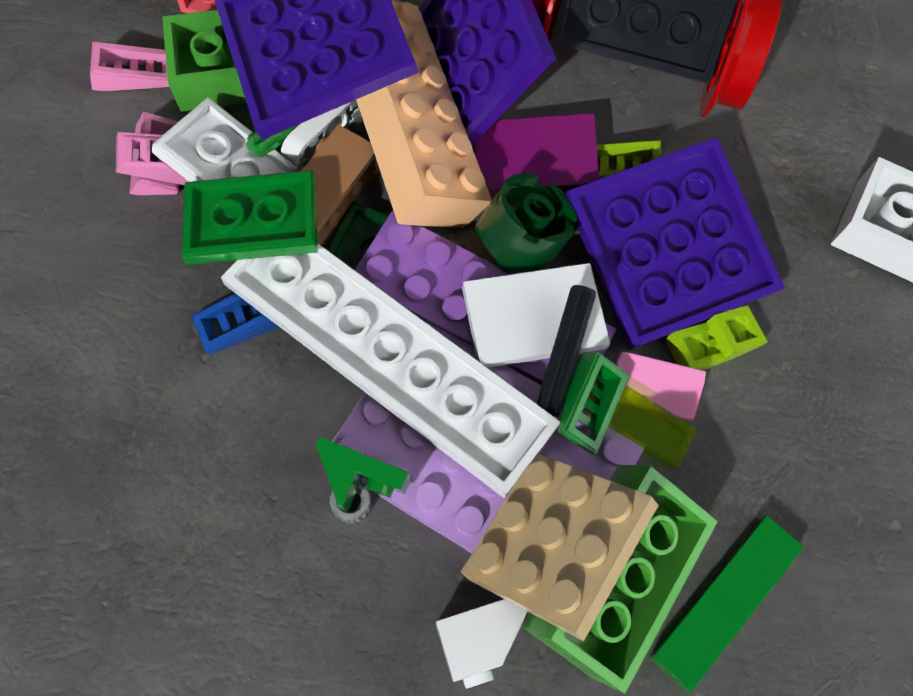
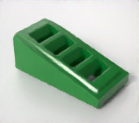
(610, 387)

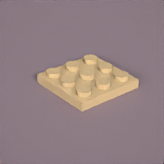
(560, 543)

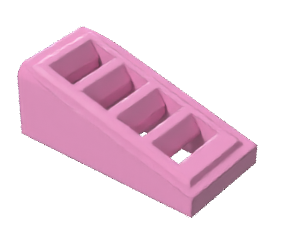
(109, 55)
(143, 168)

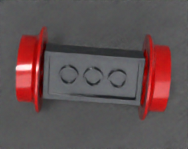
(692, 39)

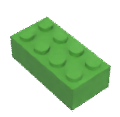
(200, 61)
(644, 588)

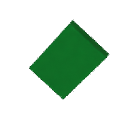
(249, 217)

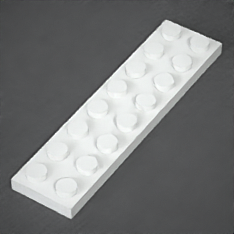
(399, 362)

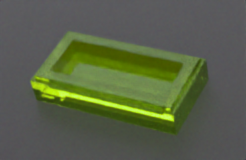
(652, 427)

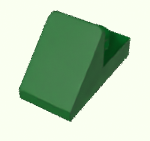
(348, 467)

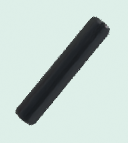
(566, 349)

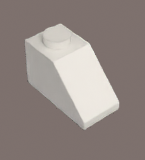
(479, 640)

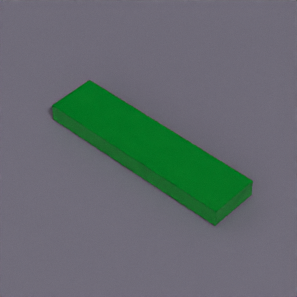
(726, 604)

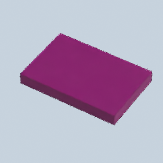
(551, 147)

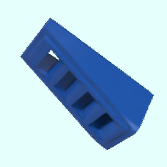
(230, 337)

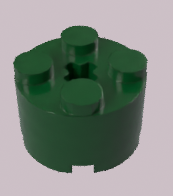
(526, 224)

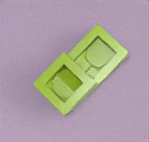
(717, 340)

